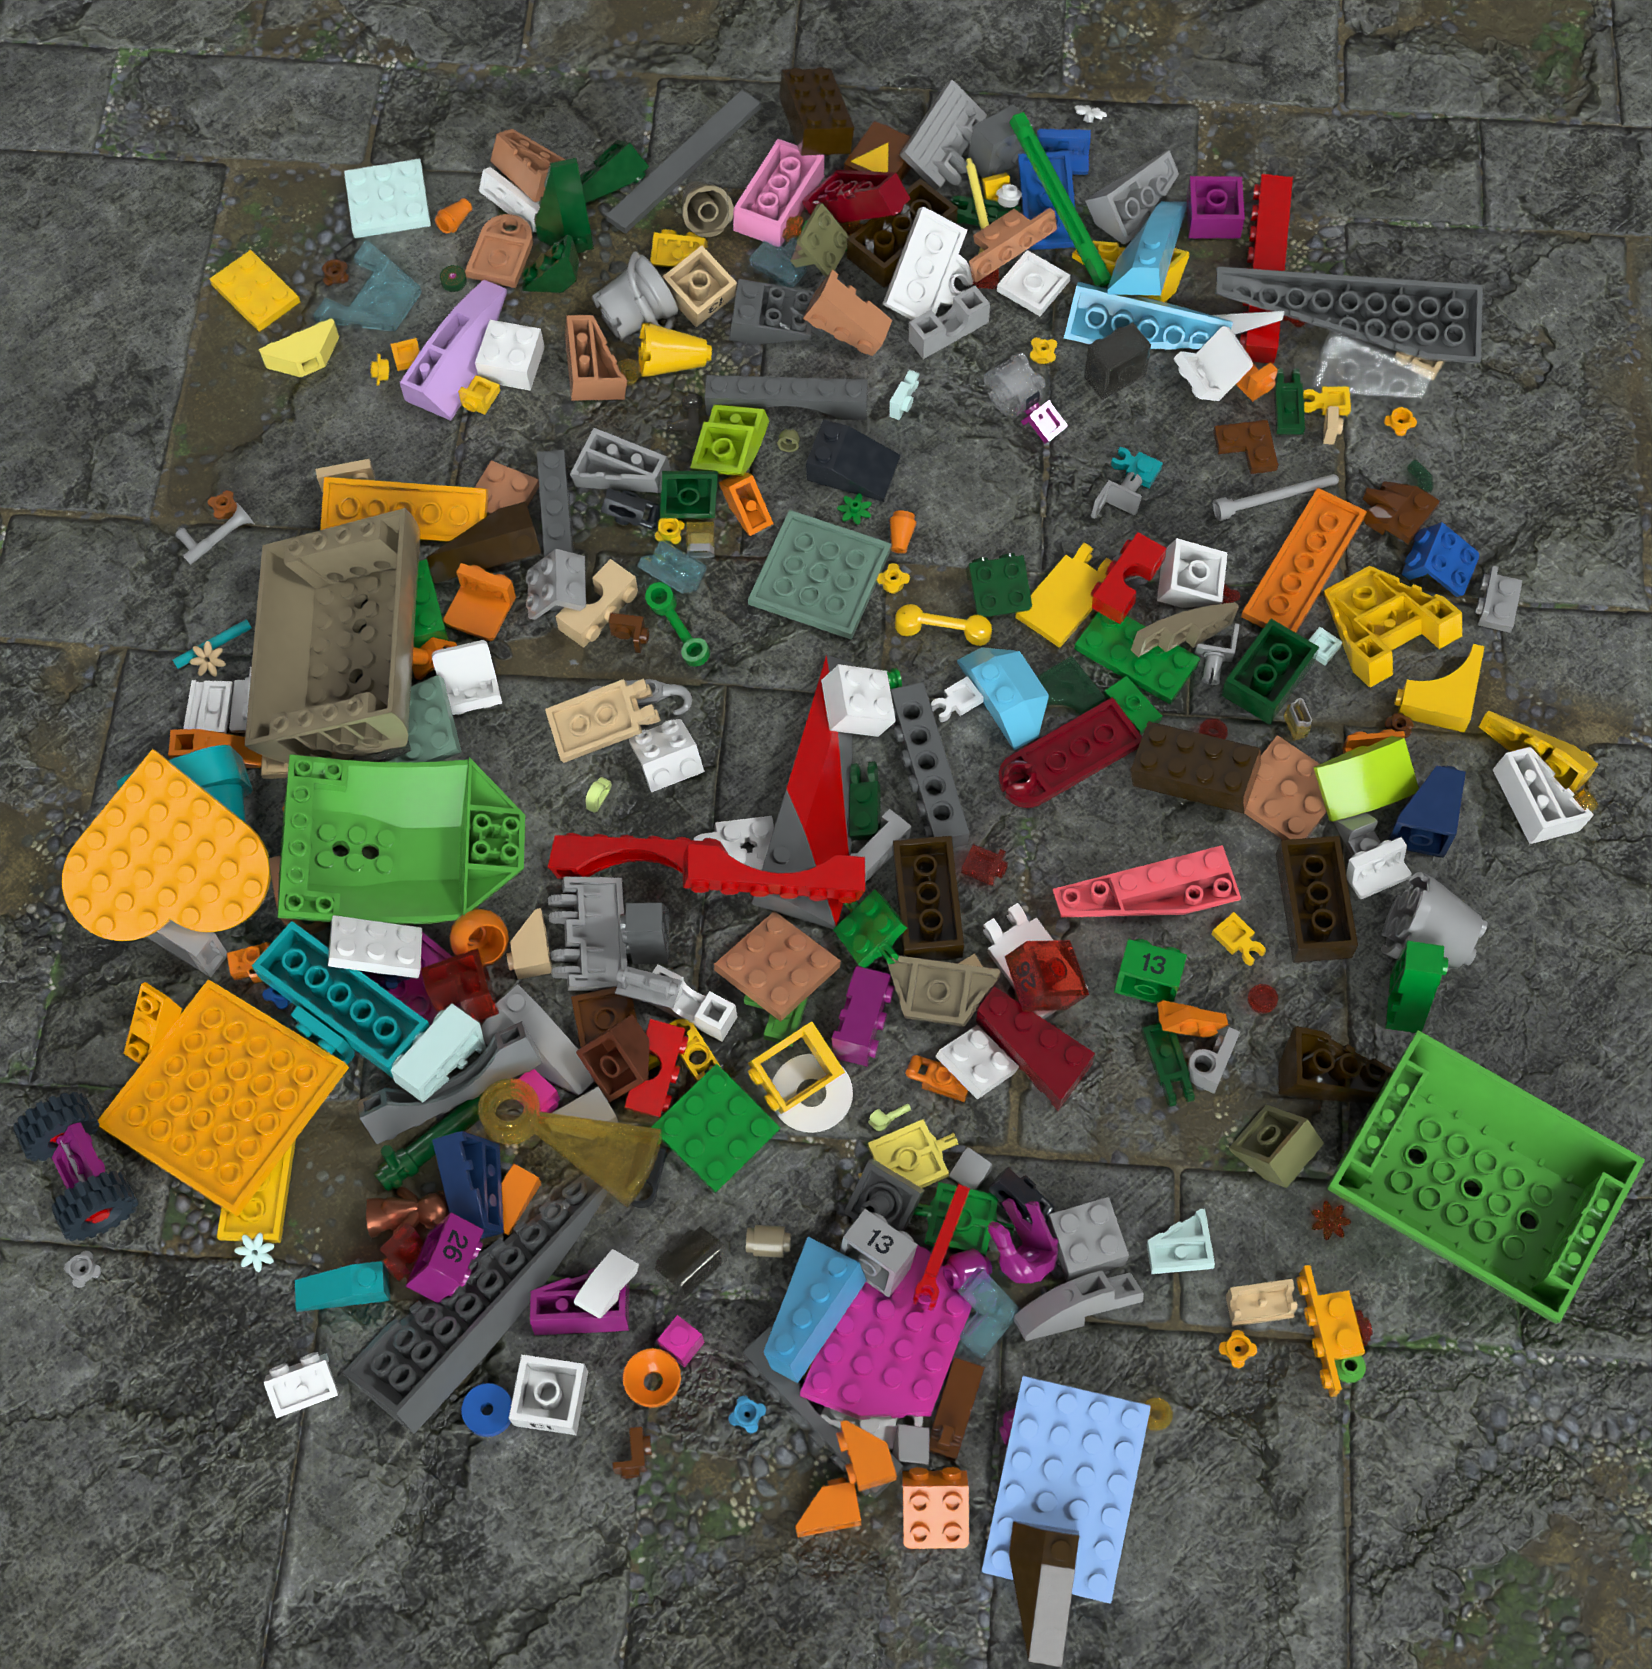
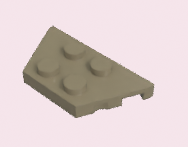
(940, 989)

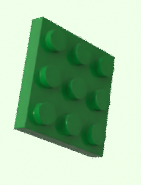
(716, 1128)

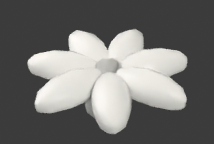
(1090, 113)

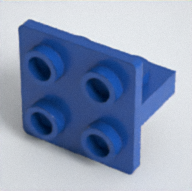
(1075, 141)

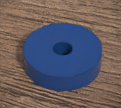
(473, 1406)

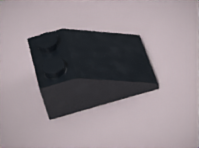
(851, 461)

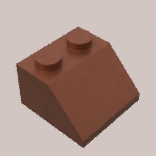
(618, 1058)

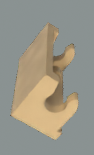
(1261, 1302)

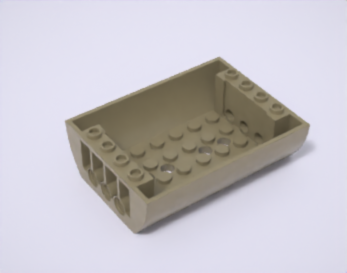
(312, 645)

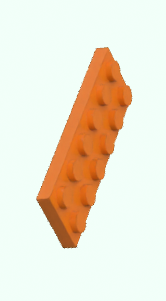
(1304, 562)

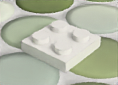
(1033, 283)
(977, 1062)

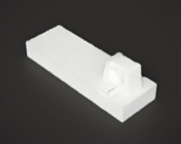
(508, 196)

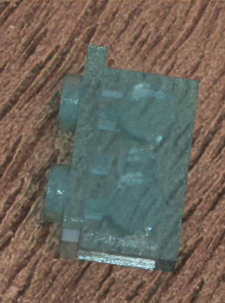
(673, 567)

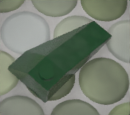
(614, 169)
(563, 207)

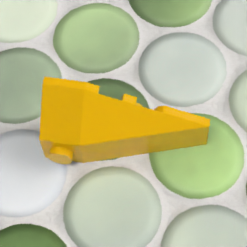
(1111, 251)
(1568, 762)

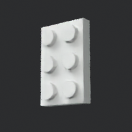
(375, 946)

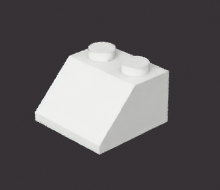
(1192, 575)

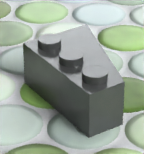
(646, 932)

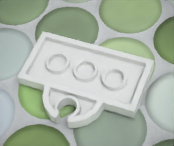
(928, 266)

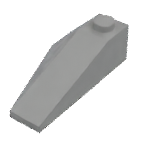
(556, 1050)

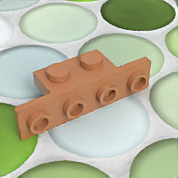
(1007, 239)

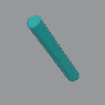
(215, 641)

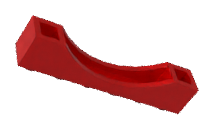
(586, 855)
(713, 869)

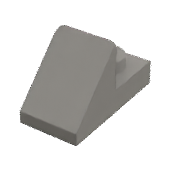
(1358, 832)

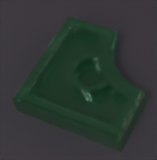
(1070, 687)

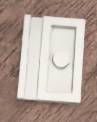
(209, 706)

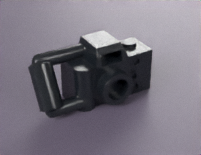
(629, 508)
(1021, 1191)

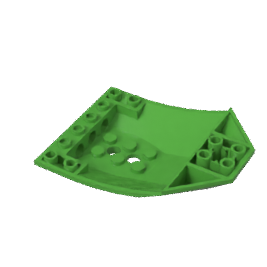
(439, 833)

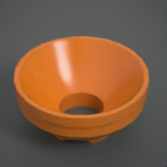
(649, 1362)

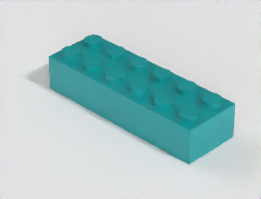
(339, 997)

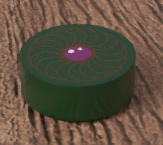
(453, 278)

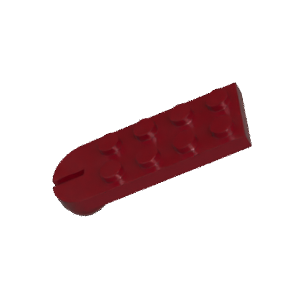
(1068, 755)

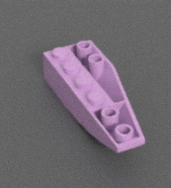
(452, 351)

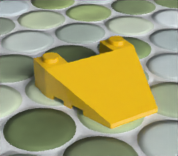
(1380, 614)

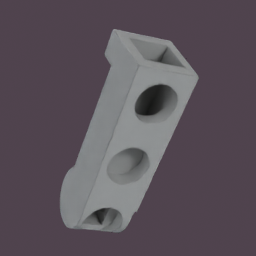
(880, 847)

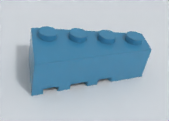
(812, 1307)

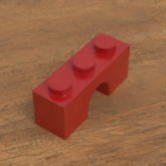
(1138, 558)
(664, 1043)

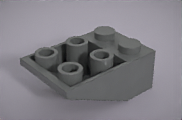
(769, 313)

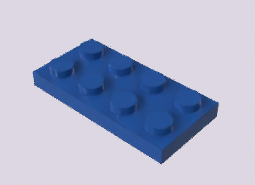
(1036, 200)

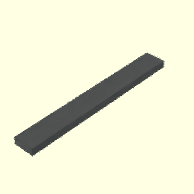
(683, 161)

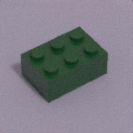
(1270, 671)

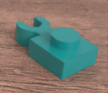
(1142, 464)

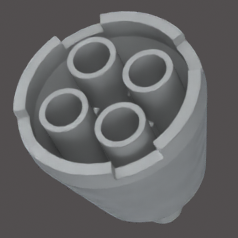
(1433, 916)

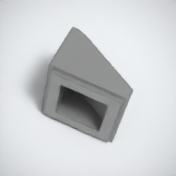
(971, 1169)
(911, 1444)

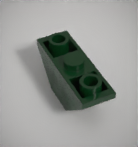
(554, 269)

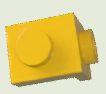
(479, 395)

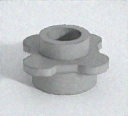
(85, 1260)

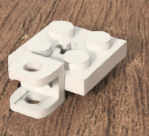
(736, 832)

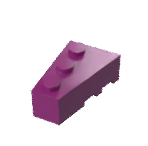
(862, 1016)
(555, 1312)

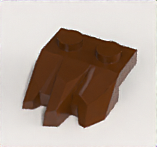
(1398, 509)

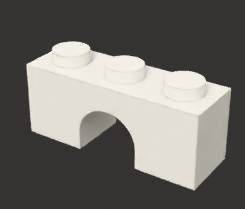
(707, 1013)

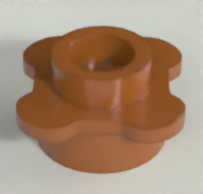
(225, 511)

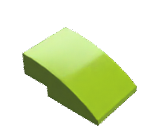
(730, 440)
(1366, 778)

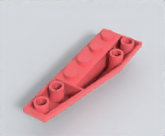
(1158, 888)

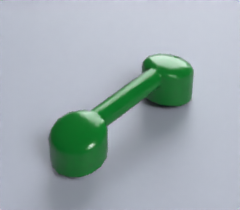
(695, 650)

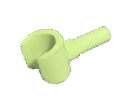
(880, 1121)

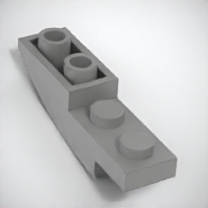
(1069, 1303)

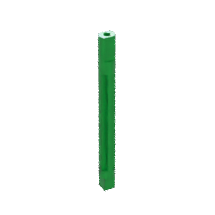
(1060, 200)

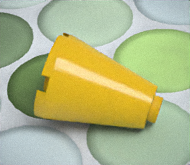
(670, 351)

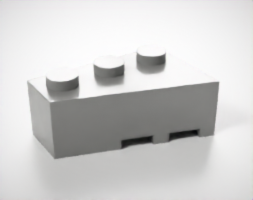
(617, 465)

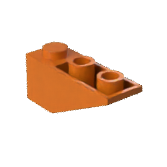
(190, 740)

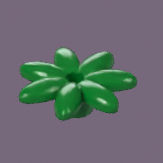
(855, 509)

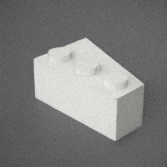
(1538, 798)

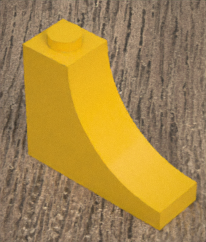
(1446, 700)

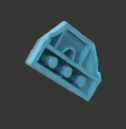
(1009, 692)

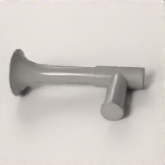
(197, 550)

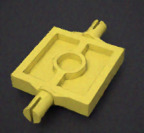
(913, 1153)

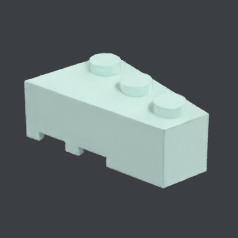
(438, 1052)

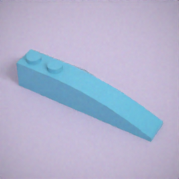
(1147, 257)
(1164, 325)

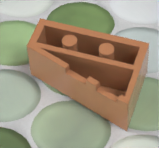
(523, 162)

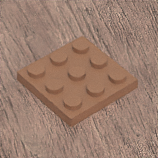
(1286, 792)
(777, 965)

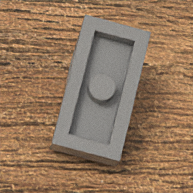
(1215, 1062)

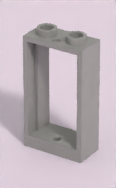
(196, 948)

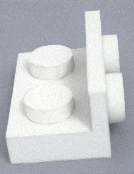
(300, 1384)

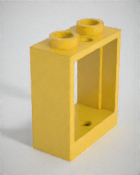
(820, 1051)

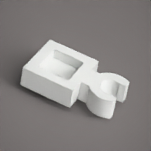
(959, 698)

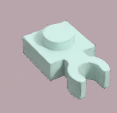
(902, 397)

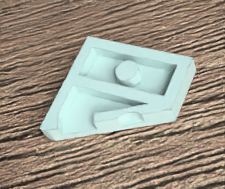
(1182, 1247)

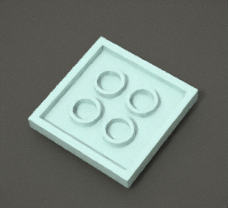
(387, 198)

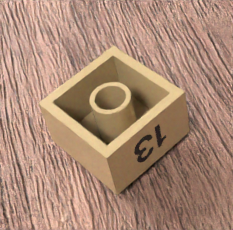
(700, 286)

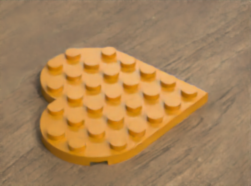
(164, 856)

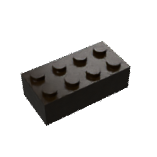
(816, 111)
(881, 240)
(1196, 767)
(928, 898)
(1316, 899)

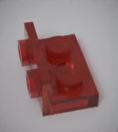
(400, 1249)

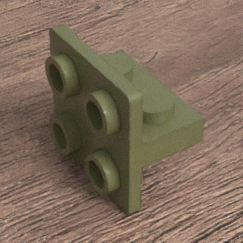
(820, 242)

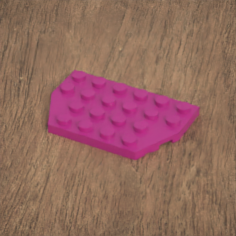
(888, 1351)

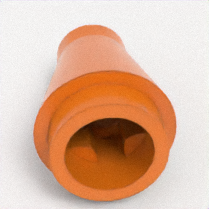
(451, 217)
(901, 530)

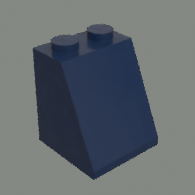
(1432, 814)

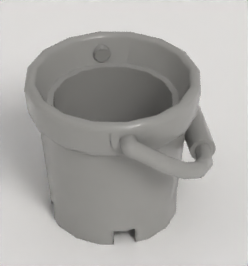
(636, 298)

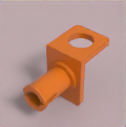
(422, 656)

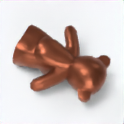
(395, 1212)

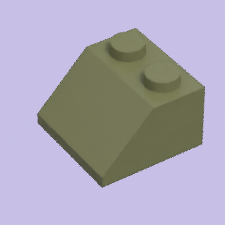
(1277, 1145)

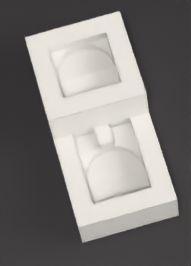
(605, 1282)

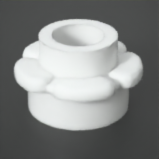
(1008, 195)

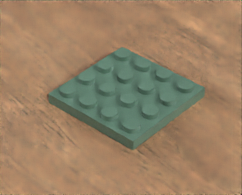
(820, 574)

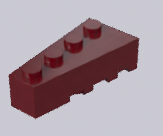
(859, 195)
(1038, 1048)

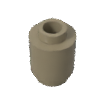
(768, 1241)

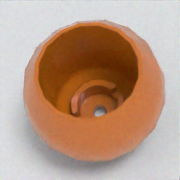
(480, 930)

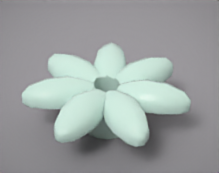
(253, 1255)

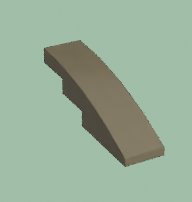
(1189, 626)

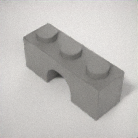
(968, 313)

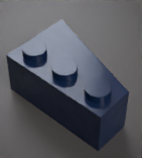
(472, 1179)

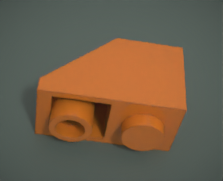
(868, 1457)

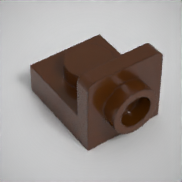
(629, 627)

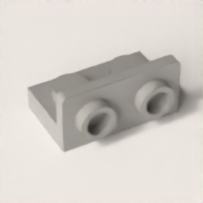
(1499, 601)

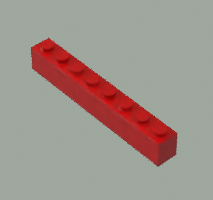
(1267, 253)

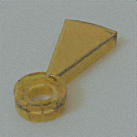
(608, 1152)

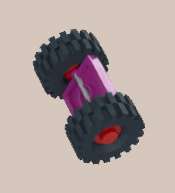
(92, 1197)

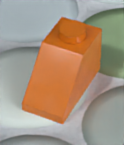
(746, 502)
(831, 1509)

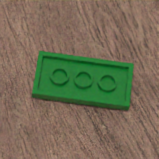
(1155, 671)

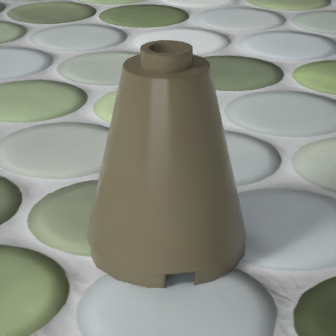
(706, 209)

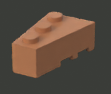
(847, 316)
(590, 363)

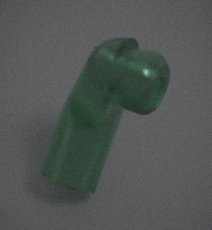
(1422, 475)

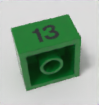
(1150, 972)

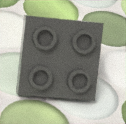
(884, 1193)

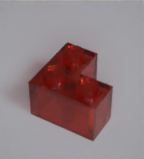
(462, 981)

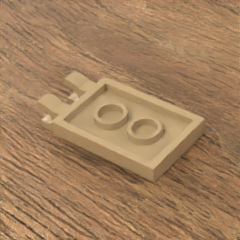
(600, 718)

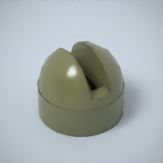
(787, 446)

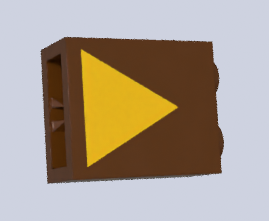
(880, 151)

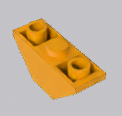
(150, 1022)

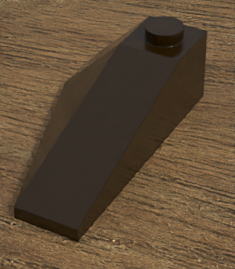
(493, 542)
(1326, 1070)
(1043, 1581)

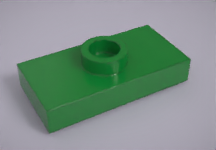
(1133, 704)

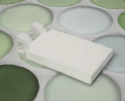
(1006, 942)

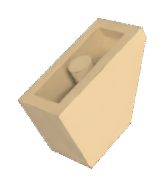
(530, 948)

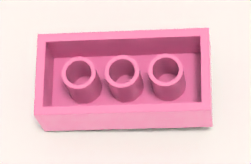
(777, 192)

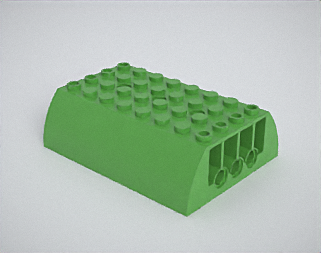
(1517, 1154)

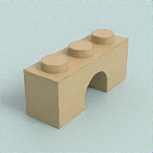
(616, 588)

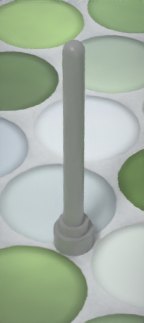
(1225, 508)

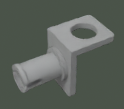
(1120, 496)
(1215, 656)

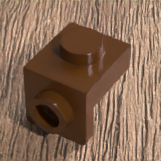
(640, 1448)

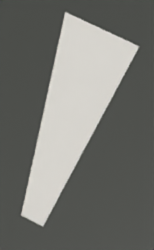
(1247, 321)

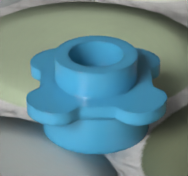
(746, 1405)

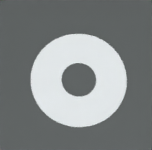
(818, 1118)

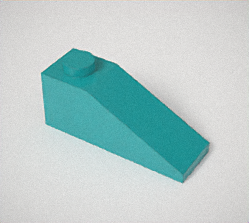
(343, 1287)

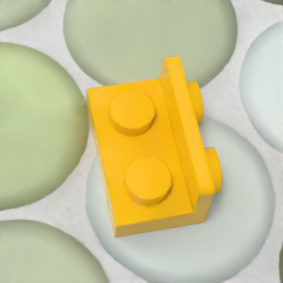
(671, 249)

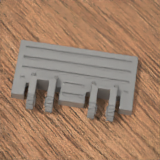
(943, 137)
(593, 929)

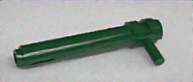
(407, 1161)

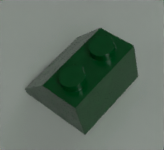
(687, 494)

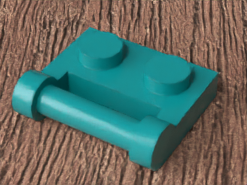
(326, 1038)

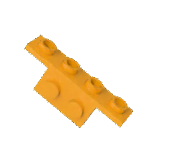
(1333, 1326)

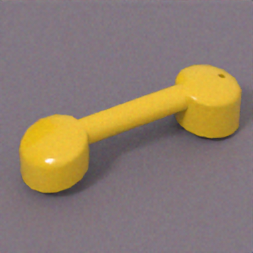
(911, 617)

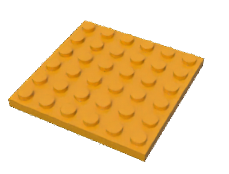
(222, 1097)

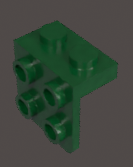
(1000, 585)

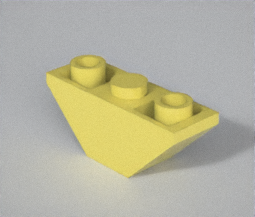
(302, 351)

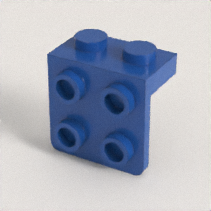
(1443, 557)

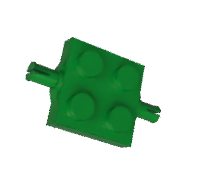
(870, 930)
(973, 1223)

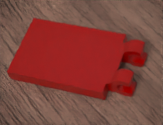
(928, 1284)

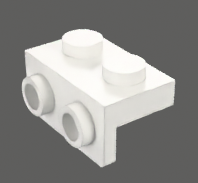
(1378, 868)

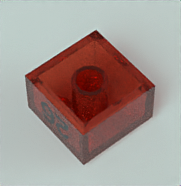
(1046, 975)

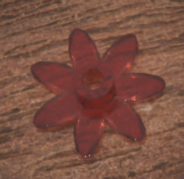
(1328, 1225)

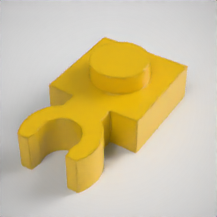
(1327, 397)
(1237, 935)

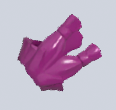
(1037, 1253)

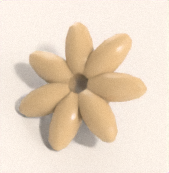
(203, 661)

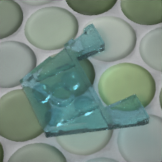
(382, 299)

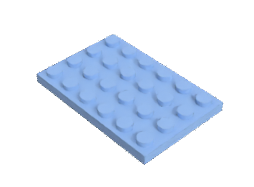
(1073, 1469)

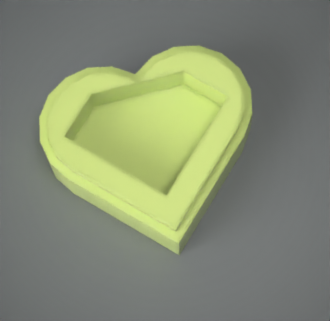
(597, 794)

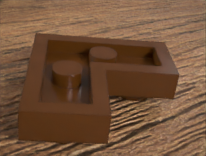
(1253, 439)

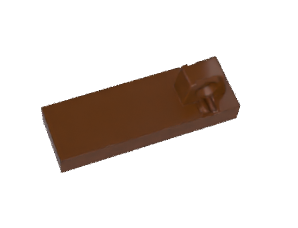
(955, 1408)

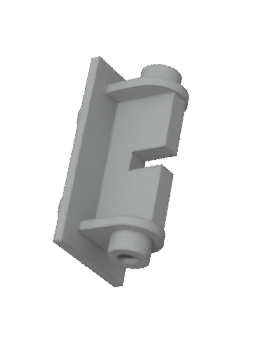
(647, 986)

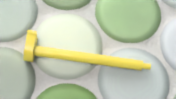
(977, 195)

